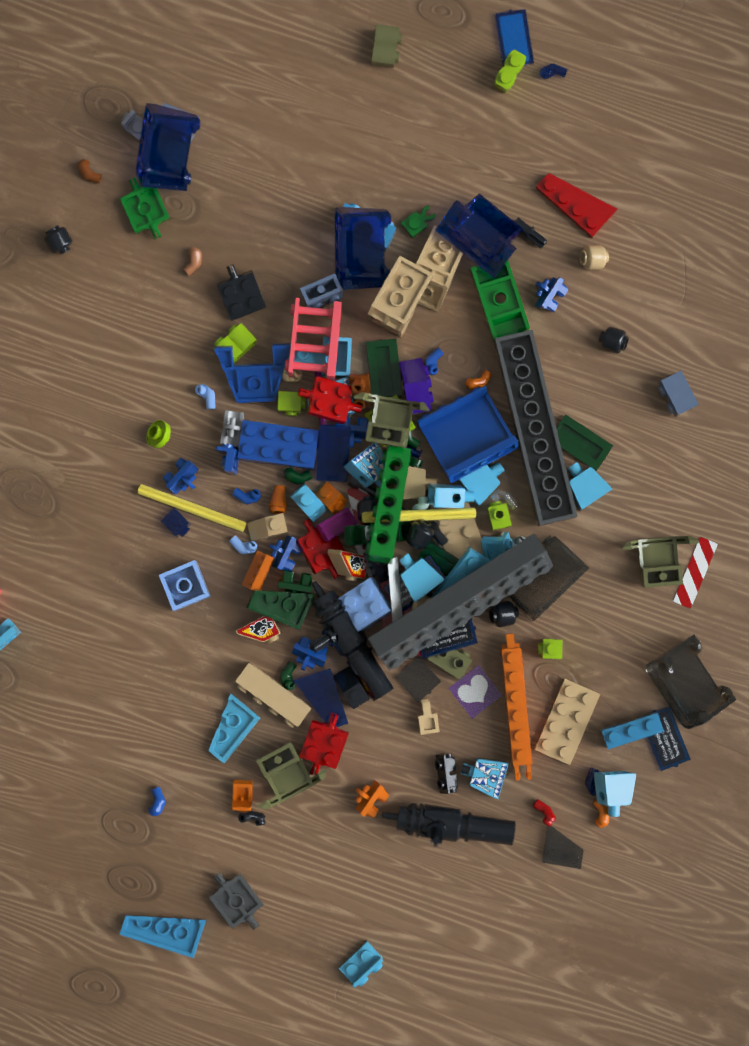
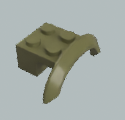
(390, 419)
(659, 560)
(286, 774)

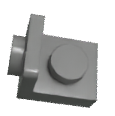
(132, 124)

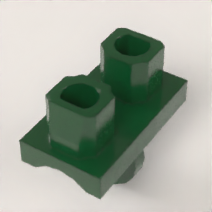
(287, 582)

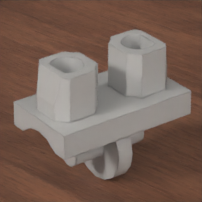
(232, 428)

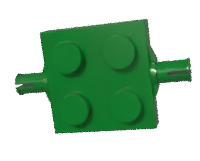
(144, 208)

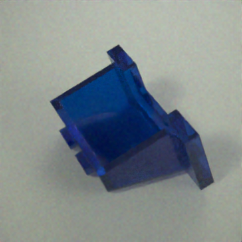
(481, 233)

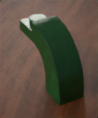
(359, 534)

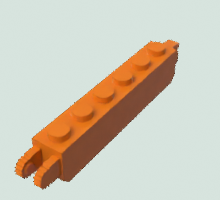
(516, 706)

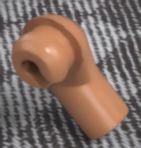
(195, 261)

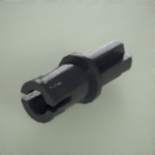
(530, 234)

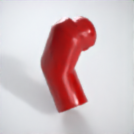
(546, 810)

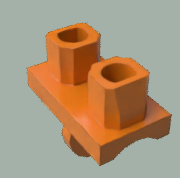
(367, 798)

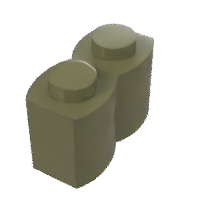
(385, 46)

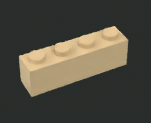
(273, 694)

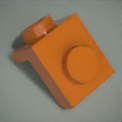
(331, 498)
(242, 795)

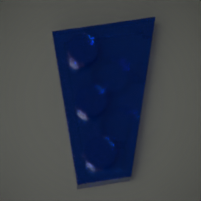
(323, 695)

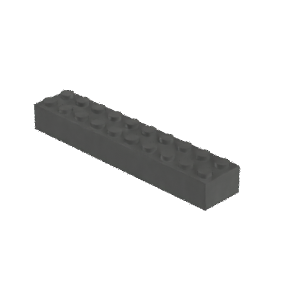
(535, 428)
(461, 602)

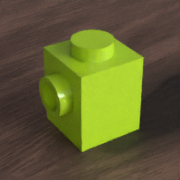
(290, 403)
(498, 516)
(550, 648)

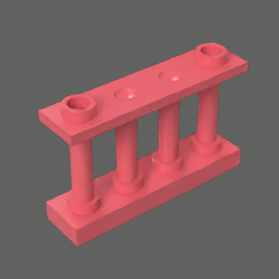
(329, 350)

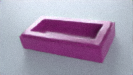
(335, 525)

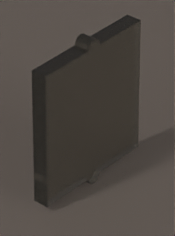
(418, 679)

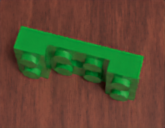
(501, 318)

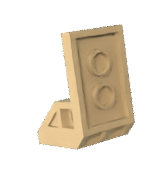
(442, 260)
(399, 296)

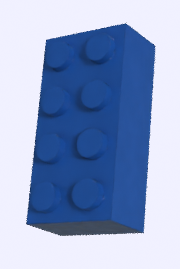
(278, 445)

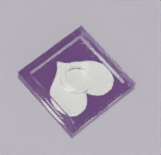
(475, 691)

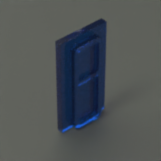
(333, 452)

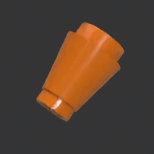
(278, 500)

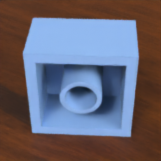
(184, 585)
(366, 604)

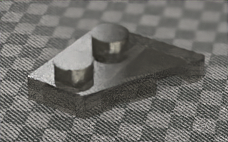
(561, 850)

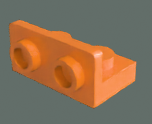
(258, 571)

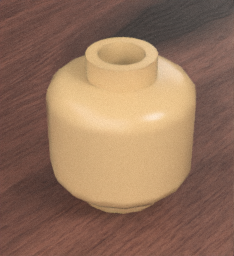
(593, 257)

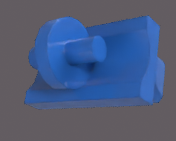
(547, 291)
(357, 432)
(183, 477)
(282, 553)
(307, 656)

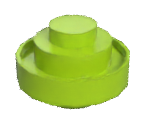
(158, 434)

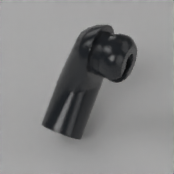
(438, 535)
(252, 815)

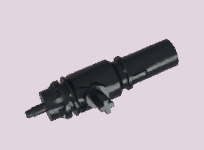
(348, 642)
(451, 824)

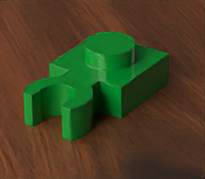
(416, 223)

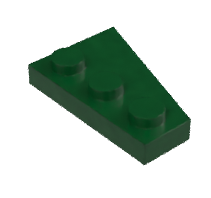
(282, 606)

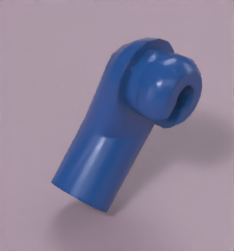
(431, 361)
(247, 498)
(159, 802)

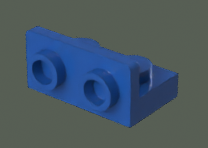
(229, 461)

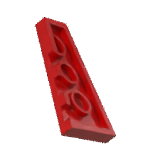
(579, 206)

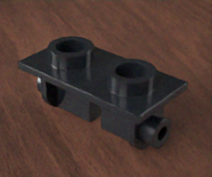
(446, 782)

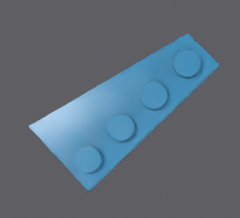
(167, 933)

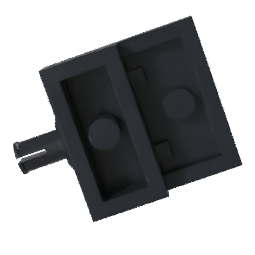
(240, 294)

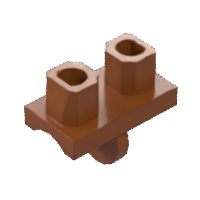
(360, 384)

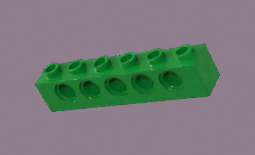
(384, 552)

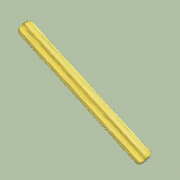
(191, 508)
(431, 514)

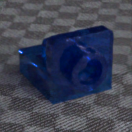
(176, 523)

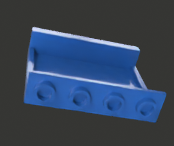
(467, 434)

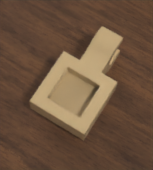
(428, 720)

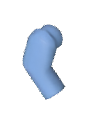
(208, 394)
(243, 547)

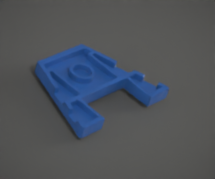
(254, 381)

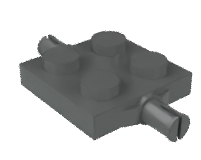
(236, 901)

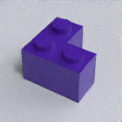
(416, 382)

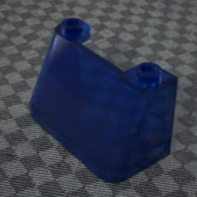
(165, 147)
(360, 247)

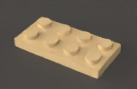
(460, 533)
(567, 721)

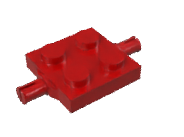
(329, 400)
(316, 549)
(324, 744)

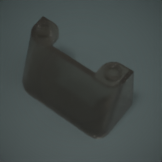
(547, 588)
(688, 684)

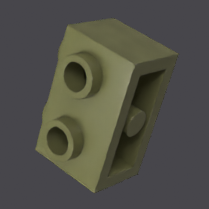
(453, 662)

